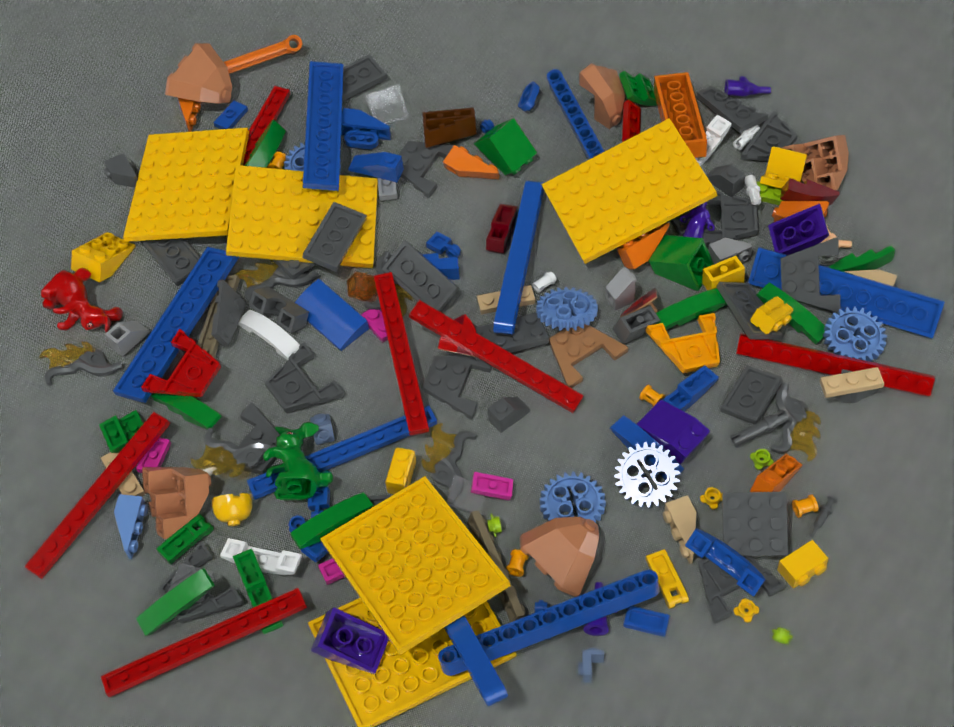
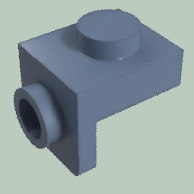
(325, 431)
(589, 656)

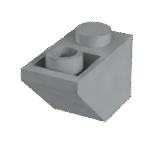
(728, 248)
(621, 289)
(125, 336)

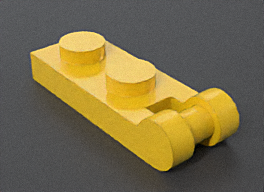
(667, 578)

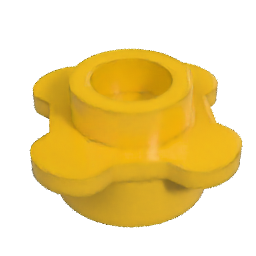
(711, 492)
(746, 604)

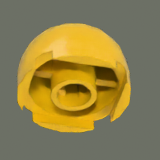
(232, 508)

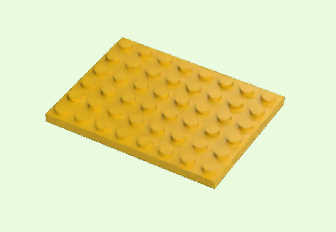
(186, 185)
(628, 190)
(279, 217)
(414, 564)
(401, 679)

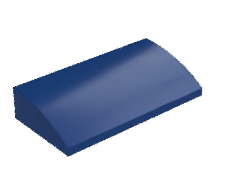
(332, 315)

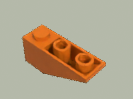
(189, 109)
(466, 165)
(641, 248)
(777, 475)

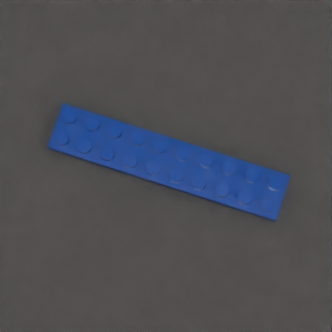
(323, 126)
(890, 303)
(181, 314)

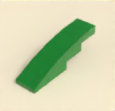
(266, 145)
(866, 261)
(691, 308)
(801, 319)
(190, 409)
(330, 519)
(254, 583)
(175, 601)

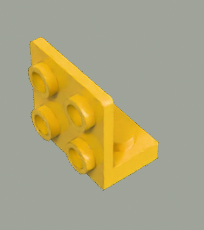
(782, 166)

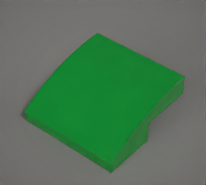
(638, 89)
(120, 431)

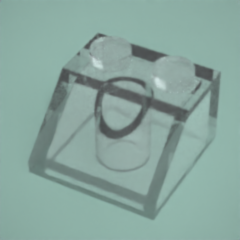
(387, 104)

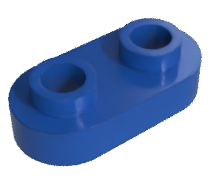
(528, 96)
(361, 139)

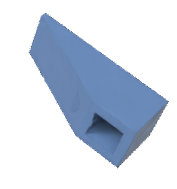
(129, 518)

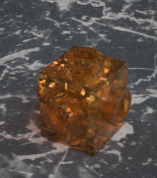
(361, 286)

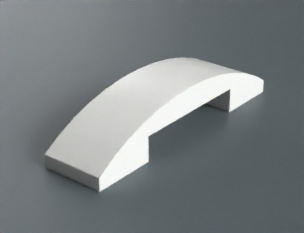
(715, 133)
(270, 332)
(269, 561)

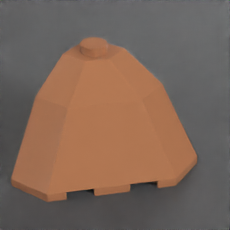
(201, 77)
(608, 93)
(825, 160)
(175, 495)
(563, 550)

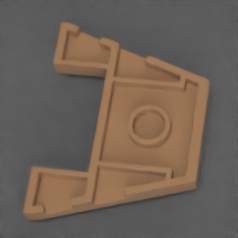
(576, 345)

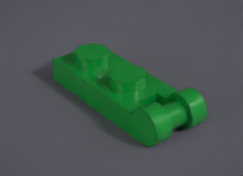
(184, 539)

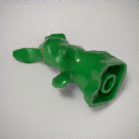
(297, 475)

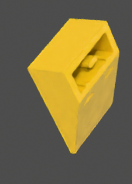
(101, 256)

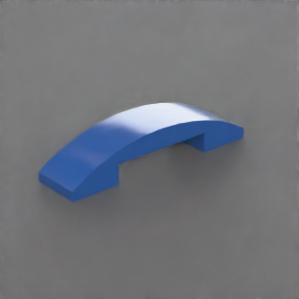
(727, 559)

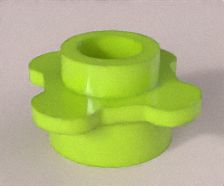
(765, 455)
(494, 525)
(781, 635)

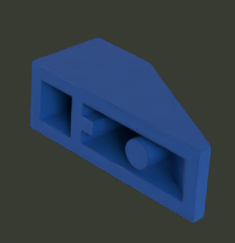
(358, 120)
(378, 165)

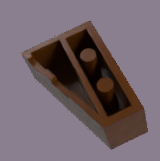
(448, 125)

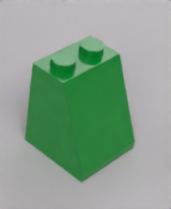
(506, 147)
(681, 260)

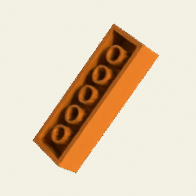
(677, 101)

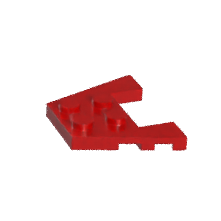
(192, 373)

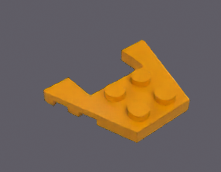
(689, 351)

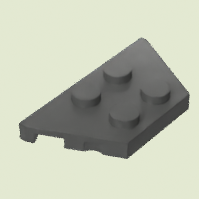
(772, 133)

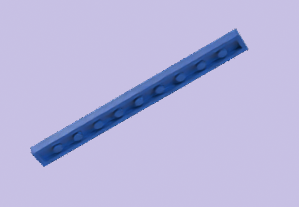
(345, 451)

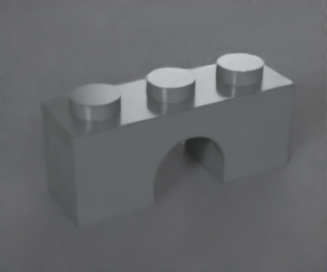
(291, 315)

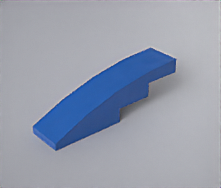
(692, 388)
(631, 434)

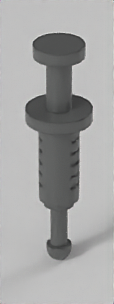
(825, 511)

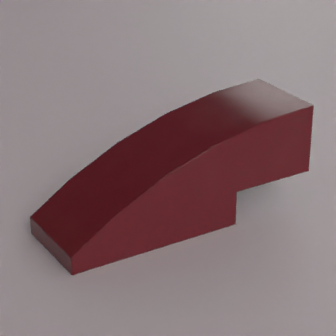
(807, 191)
(501, 228)

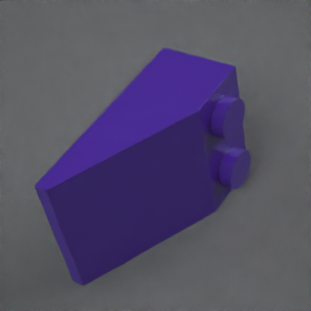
(799, 231)
(674, 430)
(350, 641)

